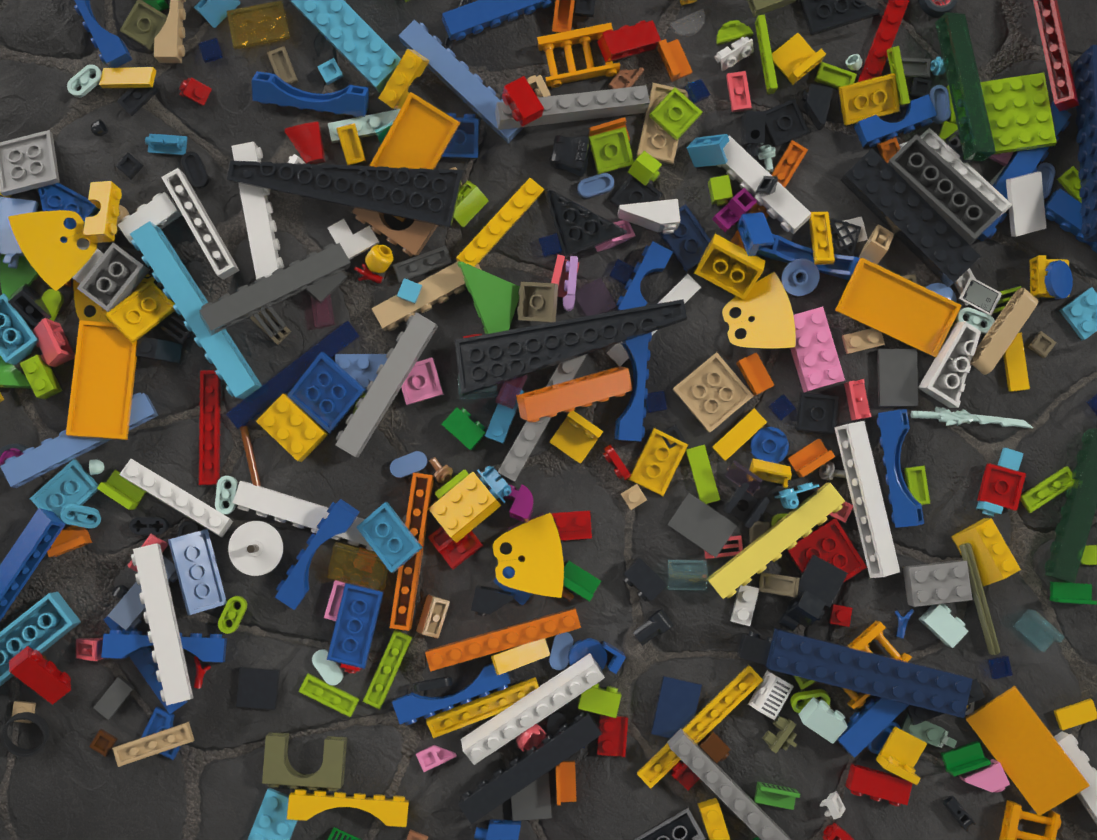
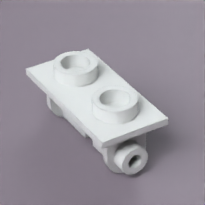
(728, 57)

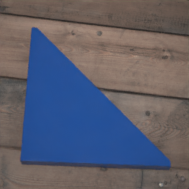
(59, 197)

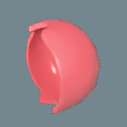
(530, 737)

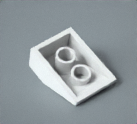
(655, 215)

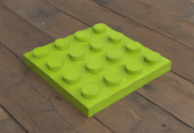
(1019, 113)

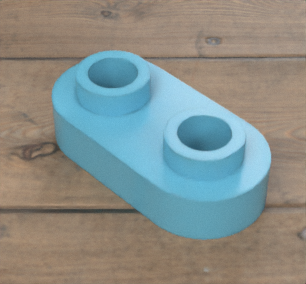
(80, 514)

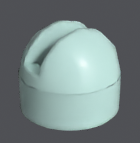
(854, 62)
(95, 467)

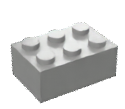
(113, 278)
(937, 583)

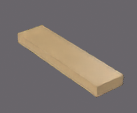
(153, 744)

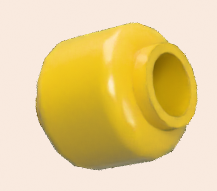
(379, 258)

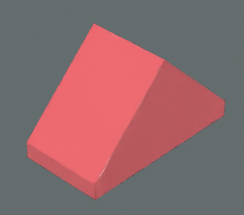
(89, 648)

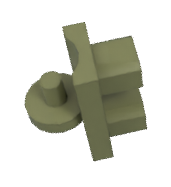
(776, 741)

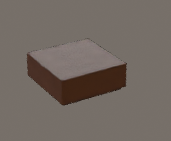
(103, 742)

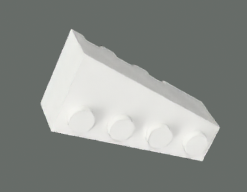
(949, 369)

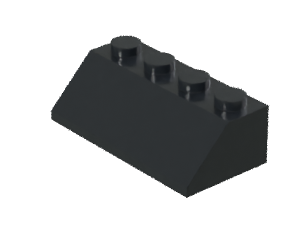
(678, 827)

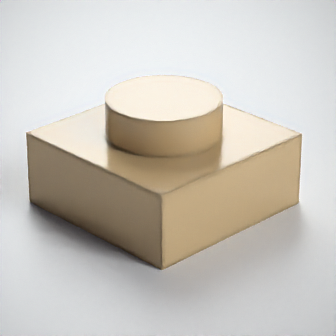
(633, 496)
(23, 706)

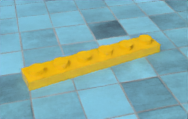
(501, 223)
(479, 708)

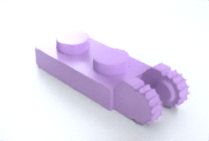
(570, 284)

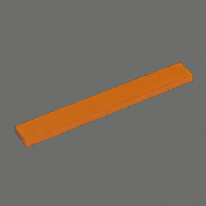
(784, 171)

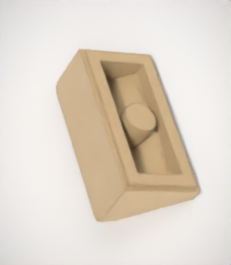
(432, 616)

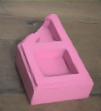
(433, 757)

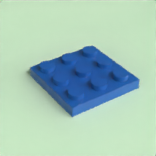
(326, 392)

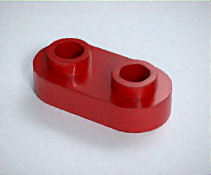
(611, 456)

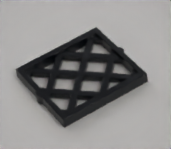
(854, 242)

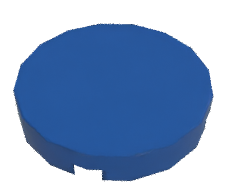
(1059, 279)
(769, 445)
(584, 647)

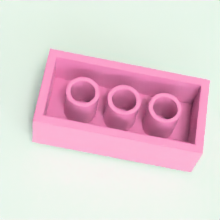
(815, 351)

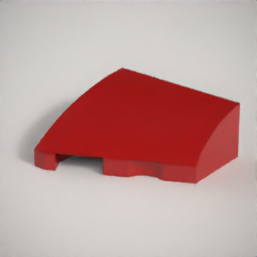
(307, 141)

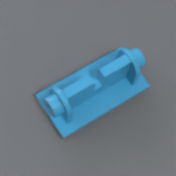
(166, 144)
(499, 488)

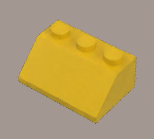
(730, 267)
(989, 549)

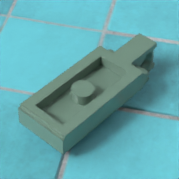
(928, 732)

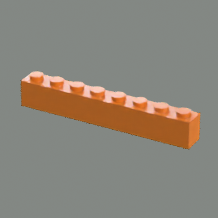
(409, 572)
(502, 639)

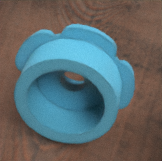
(937, 66)

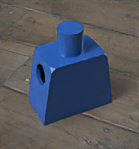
(499, 830)

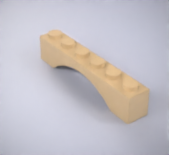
(169, 40)

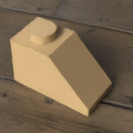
(877, 244)

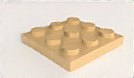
(712, 392)

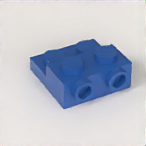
(465, 139)

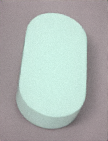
(329, 670)

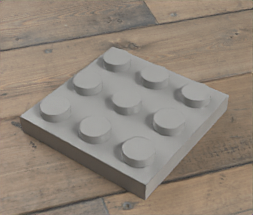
(27, 163)

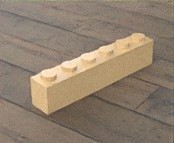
(434, 290)

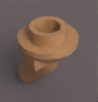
(441, 472)

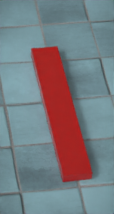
(209, 428)

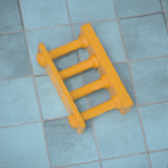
(566, 40)
(875, 632)
(1014, 814)

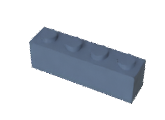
(130, 609)

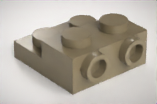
(537, 302)

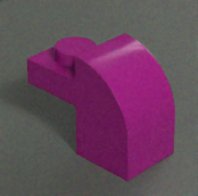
(732, 212)
(522, 503)

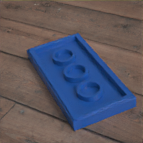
(355, 625)

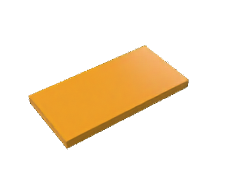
(416, 137)
(898, 307)
(101, 382)
(1027, 751)

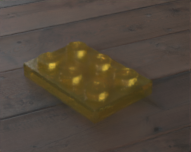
(258, 24)
(357, 567)

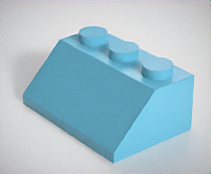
(15, 335)

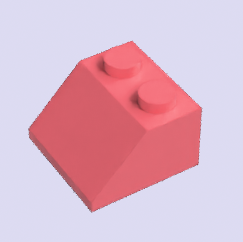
(53, 343)

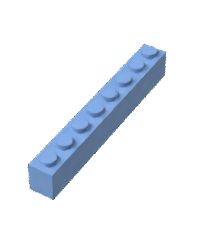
(456, 76)
(65, 448)

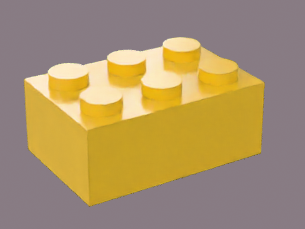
(292, 427)
(464, 507)

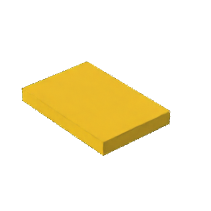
(869, 98)
(140, 311)
(658, 462)

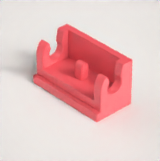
(857, 400)

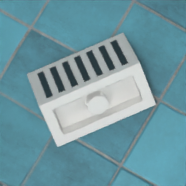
(770, 695)

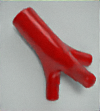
(368, 275)
(199, 673)

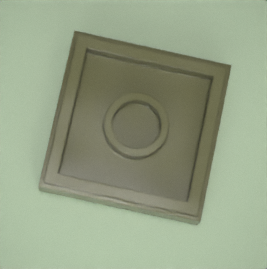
(143, 24)

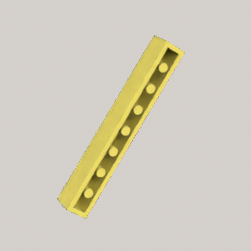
(776, 540)

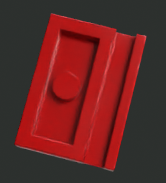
(573, 525)
(613, 736)

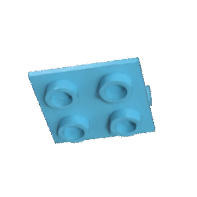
(789, 496)

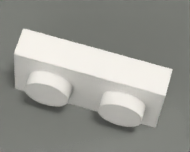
(744, 605)

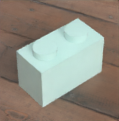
(943, 624)
(823, 720)

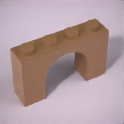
(411, 239)

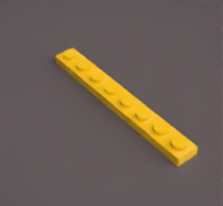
(702, 723)

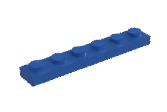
(145, 664)

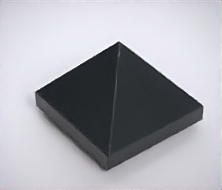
(767, 185)

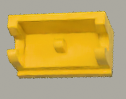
(771, 471)

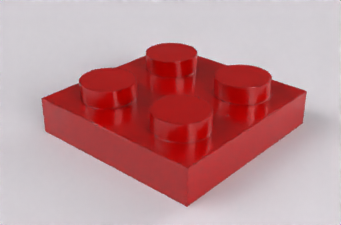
(1001, 486)

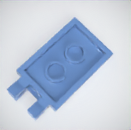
(8, 242)

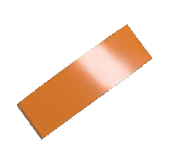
(563, 15)

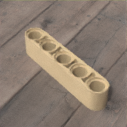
(1003, 331)

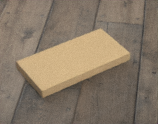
(653, 137)

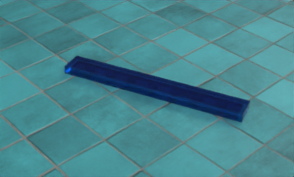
(290, 376)

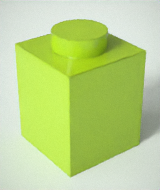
(645, 168)
(720, 190)

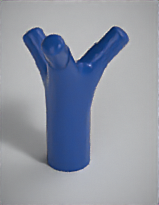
(902, 623)

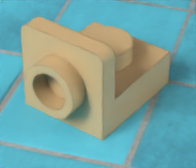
(540, 87)

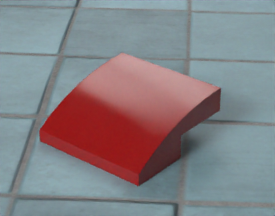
(454, 552)

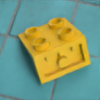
(796, 58)
(1037, 275)
(576, 436)
(901, 754)

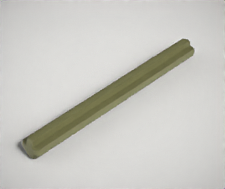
(980, 600)

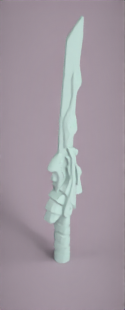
(963, 416)

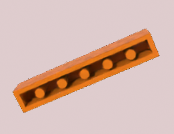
(574, 393)

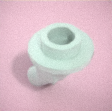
(767, 152)

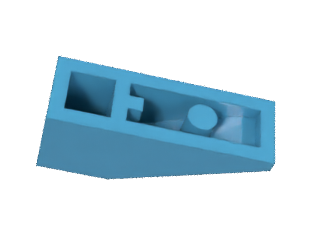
(501, 422)

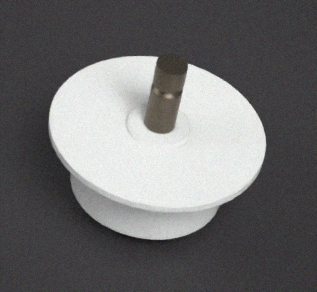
(255, 548)

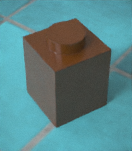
(714, 747)

